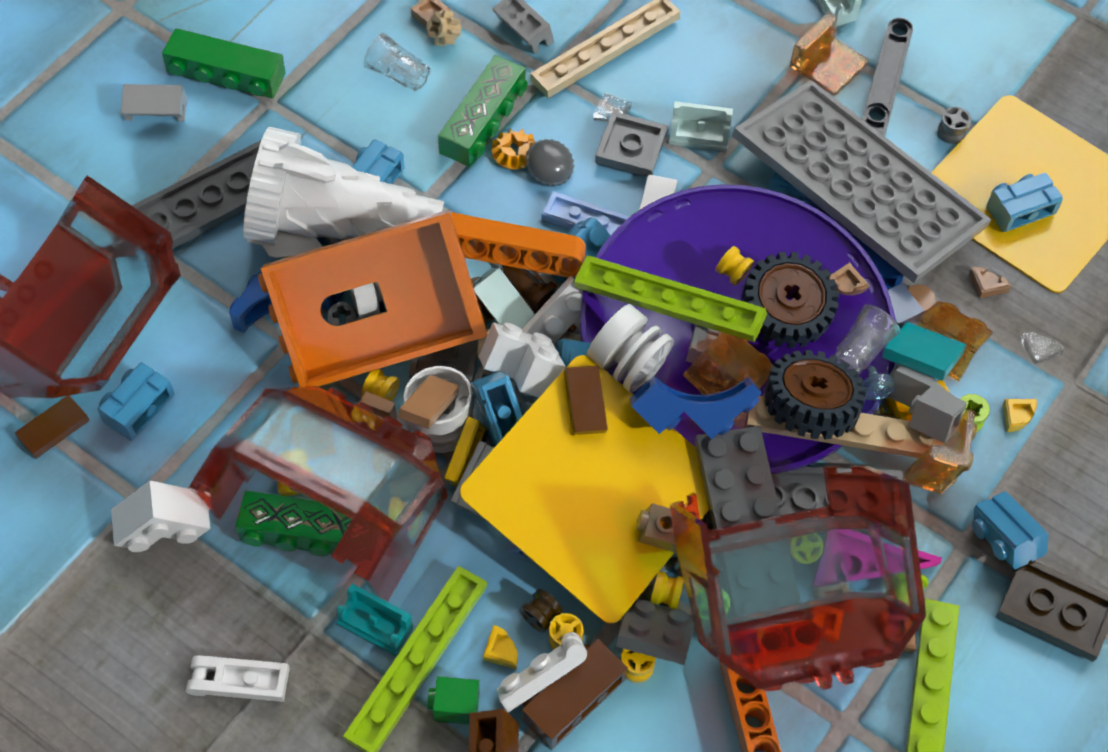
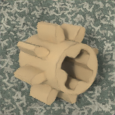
(444, 28)

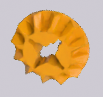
(504, 154)

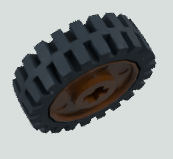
(795, 279)
(814, 394)

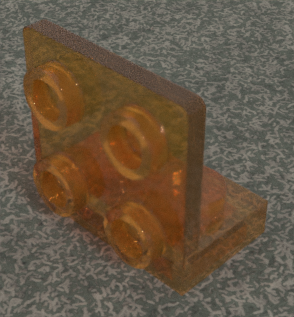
(825, 58)
(948, 321)
(726, 364)
(945, 463)

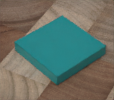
(924, 351)

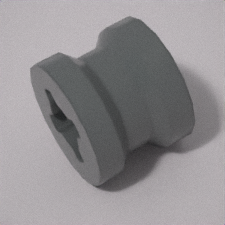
(952, 118)

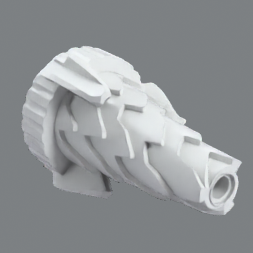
(306, 197)

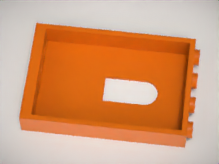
(421, 283)

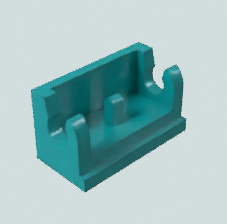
(374, 620)

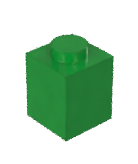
(454, 699)

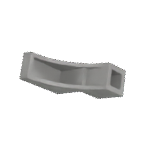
(932, 407)

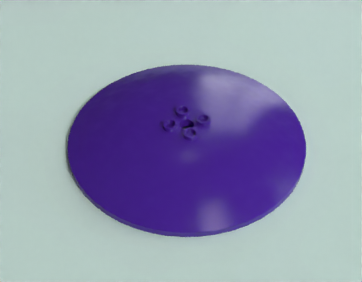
(685, 240)

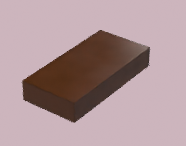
(585, 400)
(52, 426)

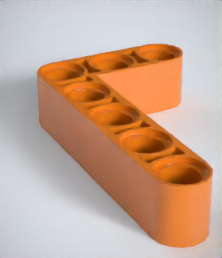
(519, 246)
(747, 705)

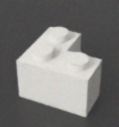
(522, 356)
(158, 512)

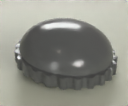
(549, 162)

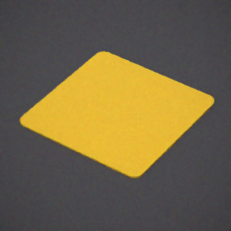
(1023, 141)
(579, 496)

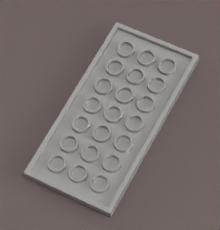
(862, 180)

